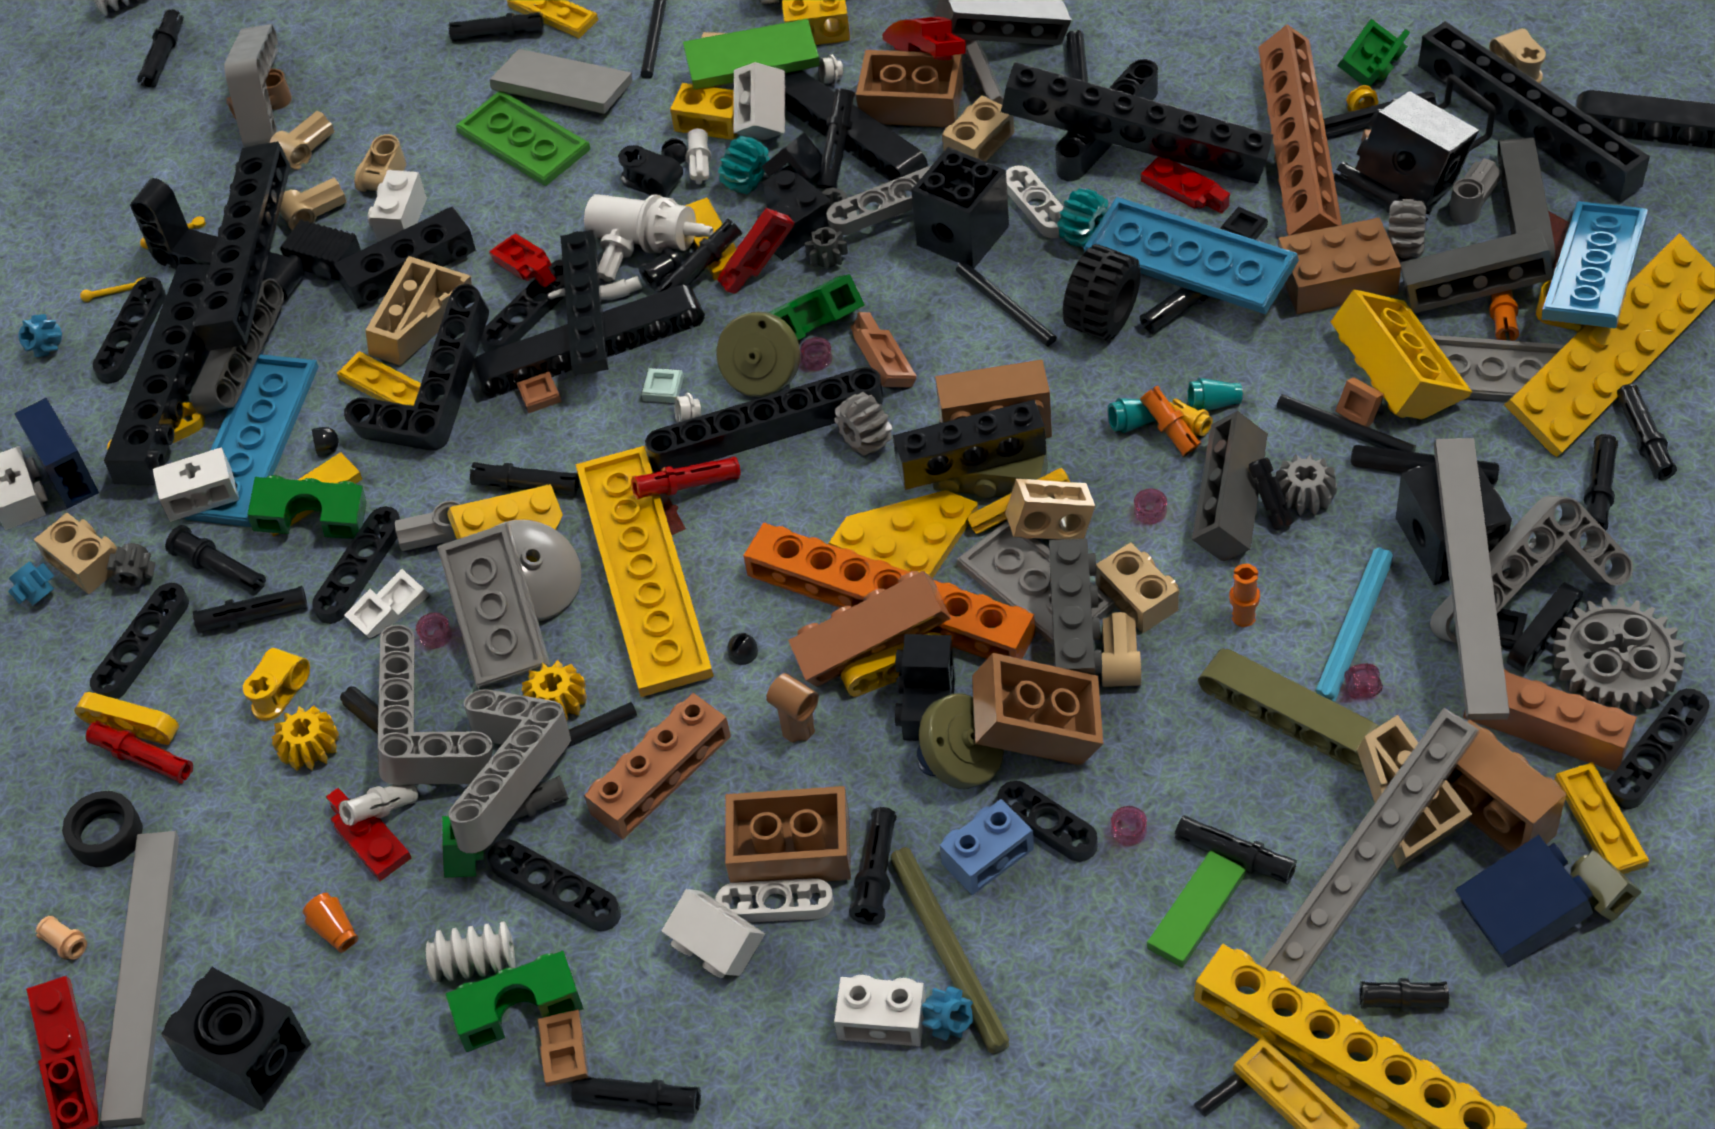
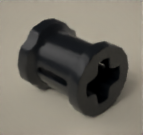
(660, 268)

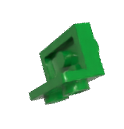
(1372, 52)

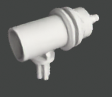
(651, 223)

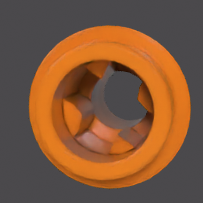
(330, 921)

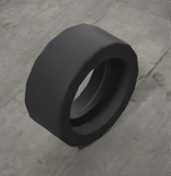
(112, 850)

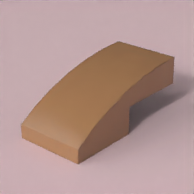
(563, 1048)

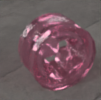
(814, 345)
(1150, 496)
(427, 624)
(1363, 681)
(1131, 815)

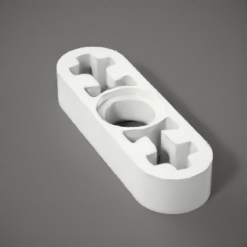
(1034, 190)
(787, 912)

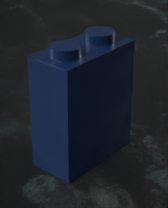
(56, 453)
(1525, 900)

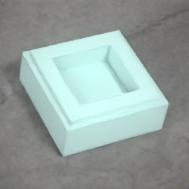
(662, 385)

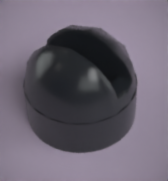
(675, 149)
(325, 440)
(746, 651)

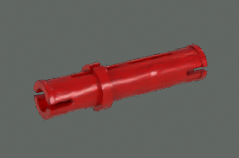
(672, 480)
(126, 746)

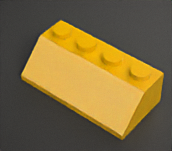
(1398, 355)

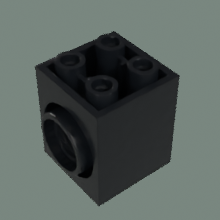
(1415, 148)
(960, 207)
(1422, 521)
(236, 1038)

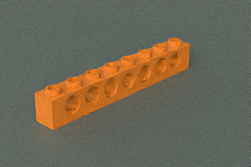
(845, 578)

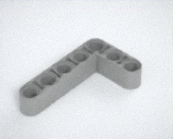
(246, 76)
(1549, 537)
(531, 739)
(418, 756)

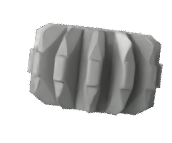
(1407, 228)
(863, 423)
(1307, 483)

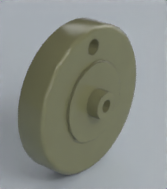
(758, 354)
(950, 745)

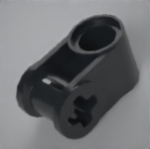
(649, 172)

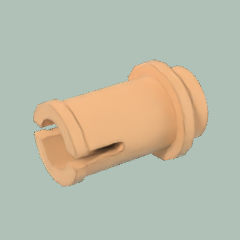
(62, 938)

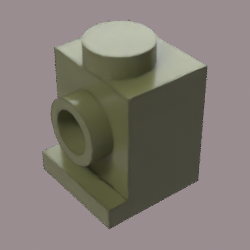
(1609, 887)

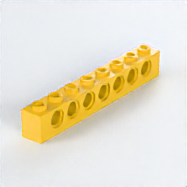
(1330, 1057)

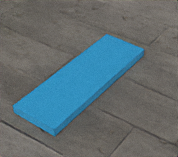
(1196, 254)
(1595, 265)
(259, 428)

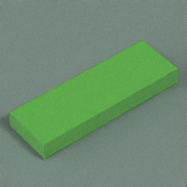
(1196, 909)

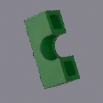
(820, 305)
(279, 500)
(481, 1004)

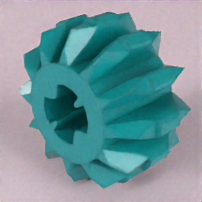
(742, 164)
(1081, 216)

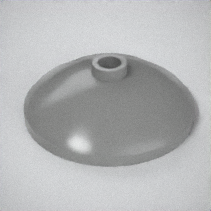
(555, 575)

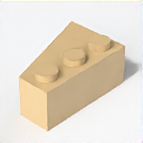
(411, 310)
(1381, 757)

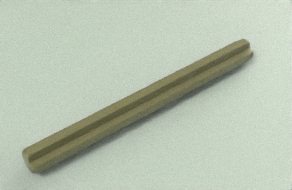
(949, 949)

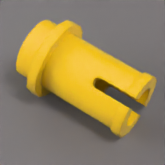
(1196, 420)

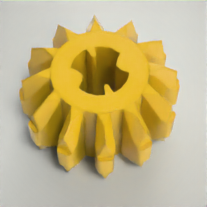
(557, 685)
(305, 738)

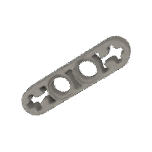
(882, 194)

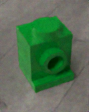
(456, 862)

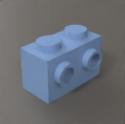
(986, 846)

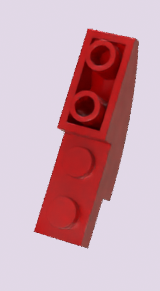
(925, 35)
(64, 1055)

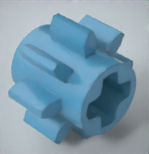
(40, 335)
(31, 583)
(947, 1013)

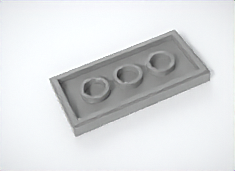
(561, 81)
(1493, 366)
(1019, 575)
(493, 605)

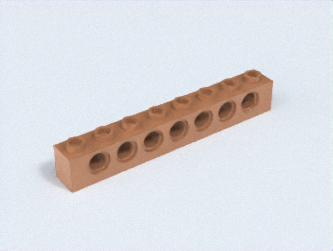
(1298, 133)

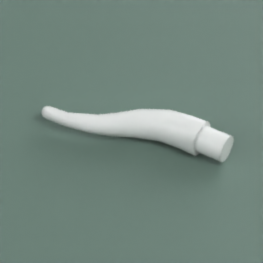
(611, 291)

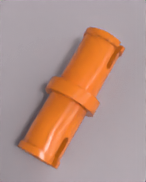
(1504, 313)
(1170, 421)
(1244, 595)

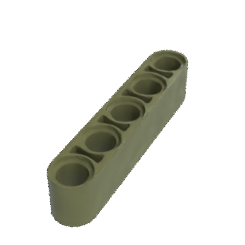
(1286, 706)

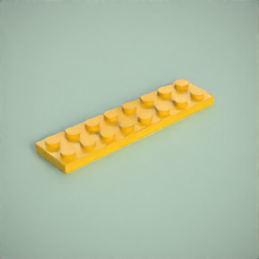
(1599, 360)
(644, 574)

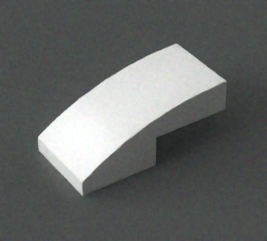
(396, 599)

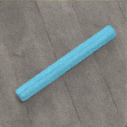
(1354, 624)

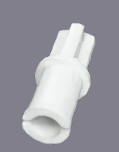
(698, 155)

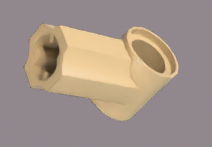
(304, 138)
(311, 202)
(1120, 658)

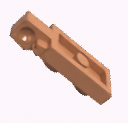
(882, 352)

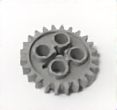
(1618, 654)

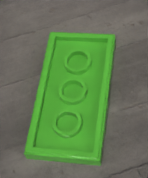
(780, 46)
(523, 137)

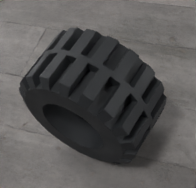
(1101, 292)

